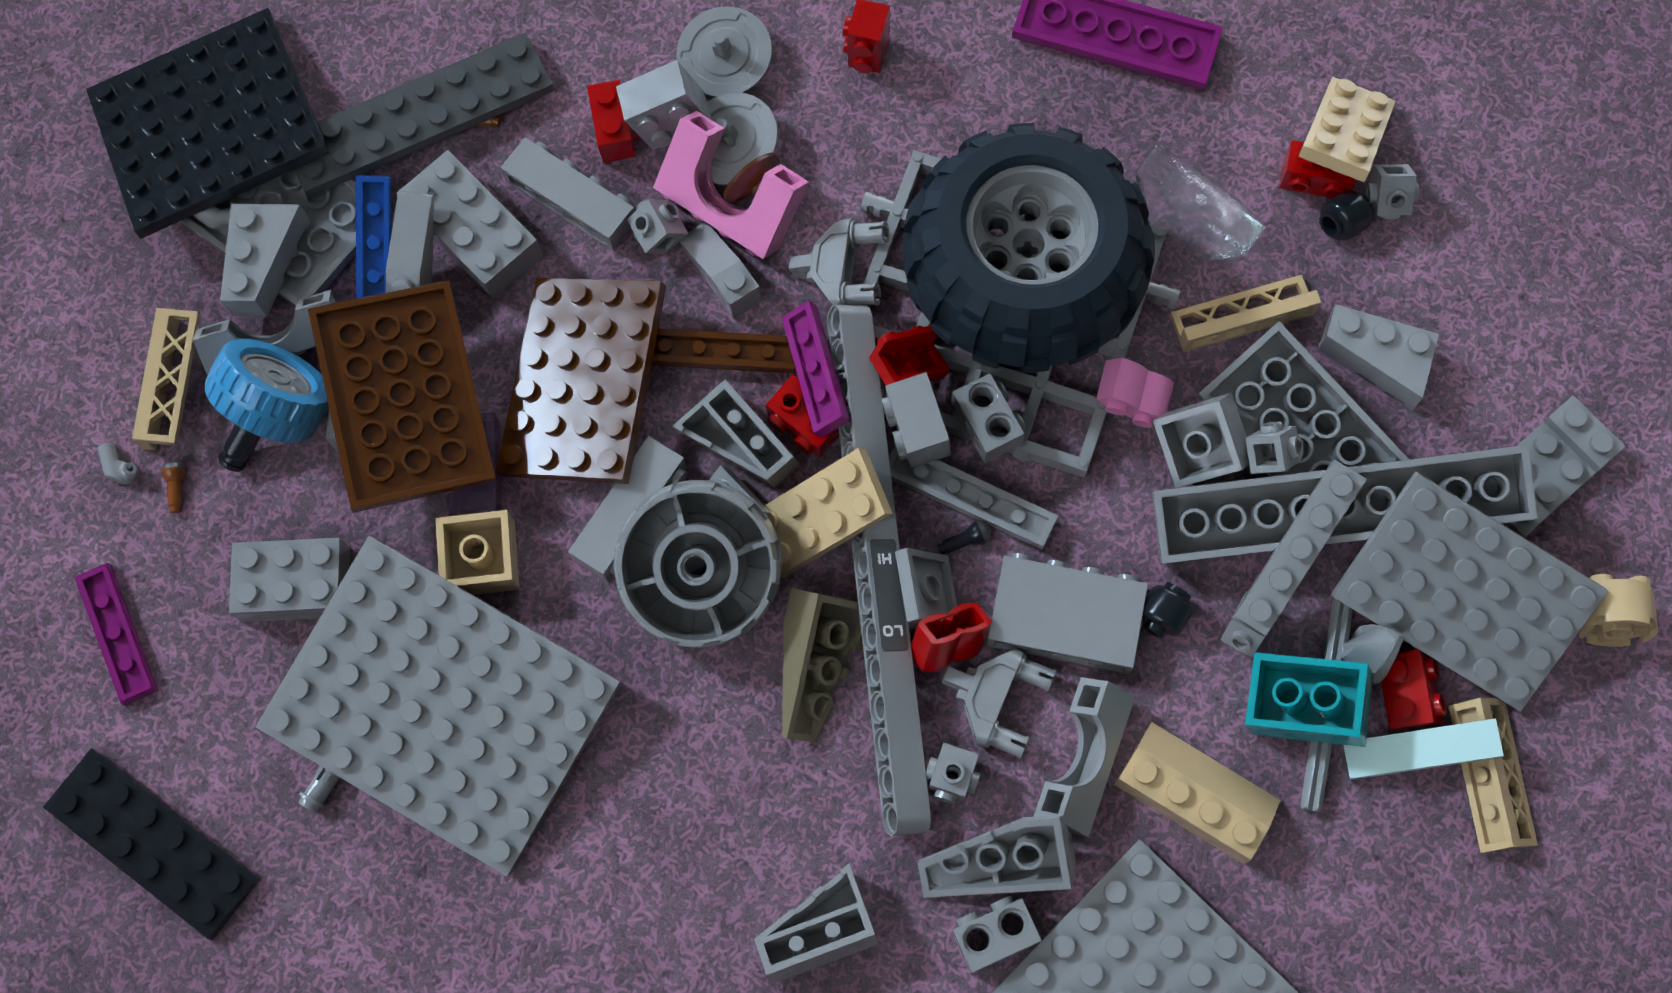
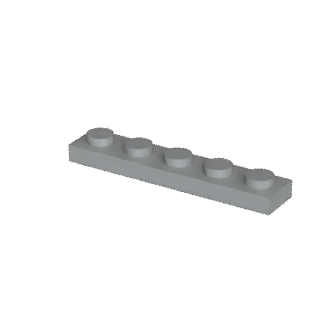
(976, 499)
(1299, 547)

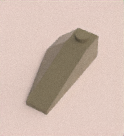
(816, 648)

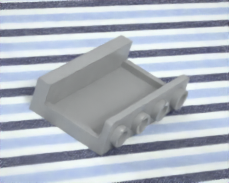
(1067, 613)

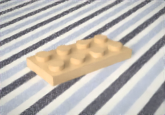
(1347, 129)
(827, 510)

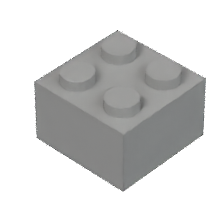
(658, 101)
(919, 423)
(1203, 440)

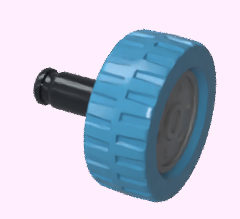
(265, 396)

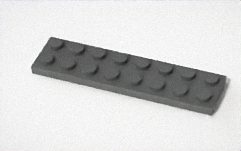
(426, 112)

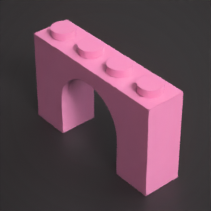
(688, 182)

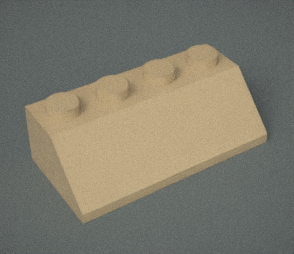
(1198, 793)

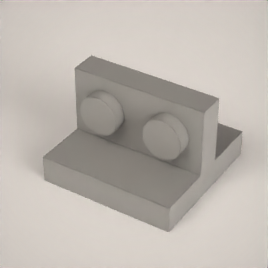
(925, 584)

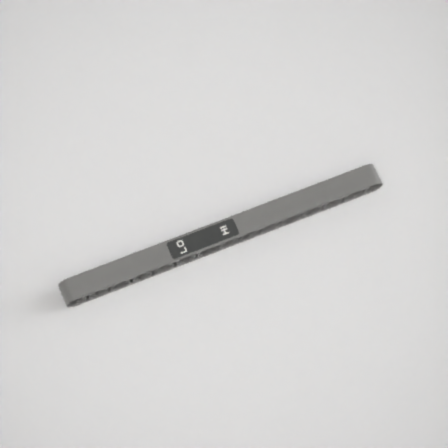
(878, 586)

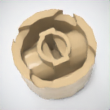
(1623, 613)

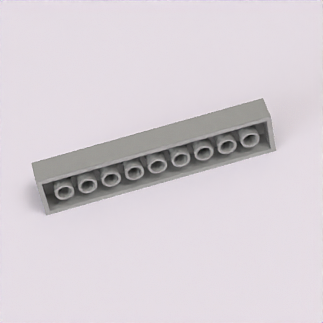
(1259, 511)

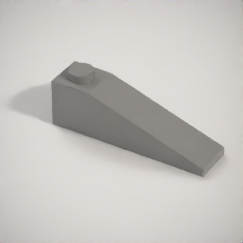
(1009, 859)

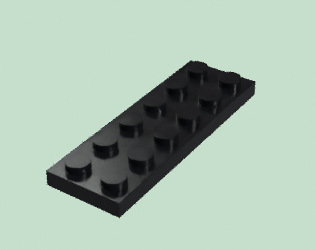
(151, 843)

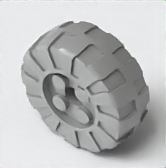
(708, 523)

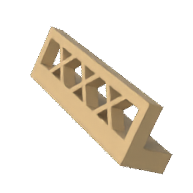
(1246, 320)
(159, 374)
(1487, 783)

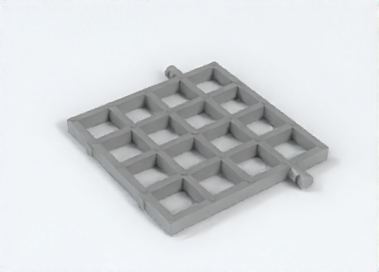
(1036, 387)

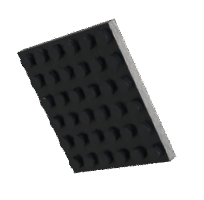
(205, 122)

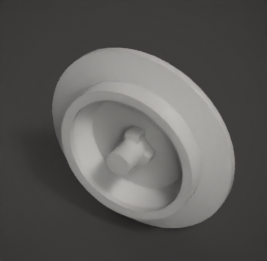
(725, 50)
(747, 133)

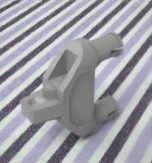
(833, 262)
(985, 691)

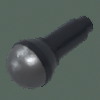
(976, 534)

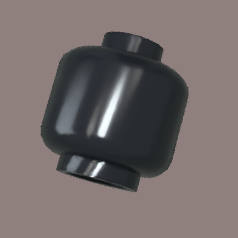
(1345, 215)
(1166, 610)

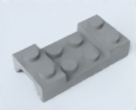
(1564, 456)

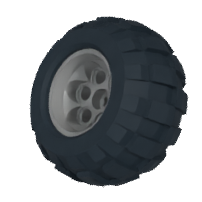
(1051, 313)

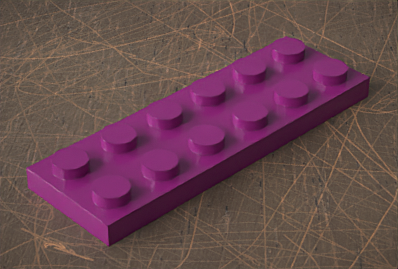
(1123, 36)

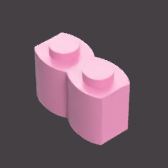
(1134, 391)

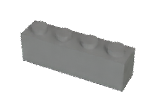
(569, 193)
(651, 470)

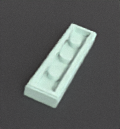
(1424, 749)

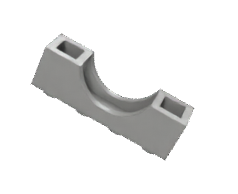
(294, 338)
(1100, 718)

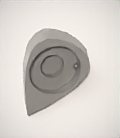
(1374, 646)

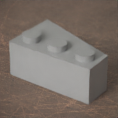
(257, 254)
(1382, 351)
(735, 433)
(817, 931)

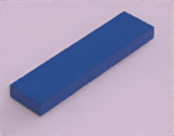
(372, 233)

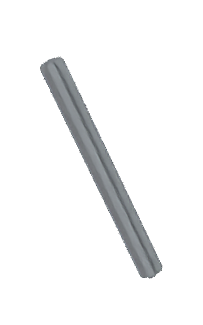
(1320, 752)

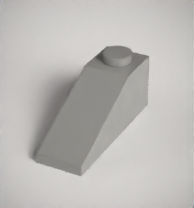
(411, 242)
(721, 270)

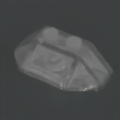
(1195, 209)

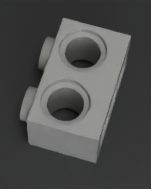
(981, 419)
(999, 943)

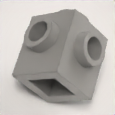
(1392, 190)
(657, 225)
(1274, 449)
(957, 761)

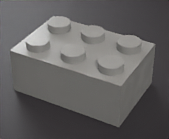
(285, 578)

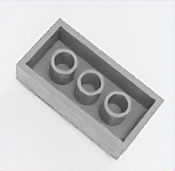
(475, 226)

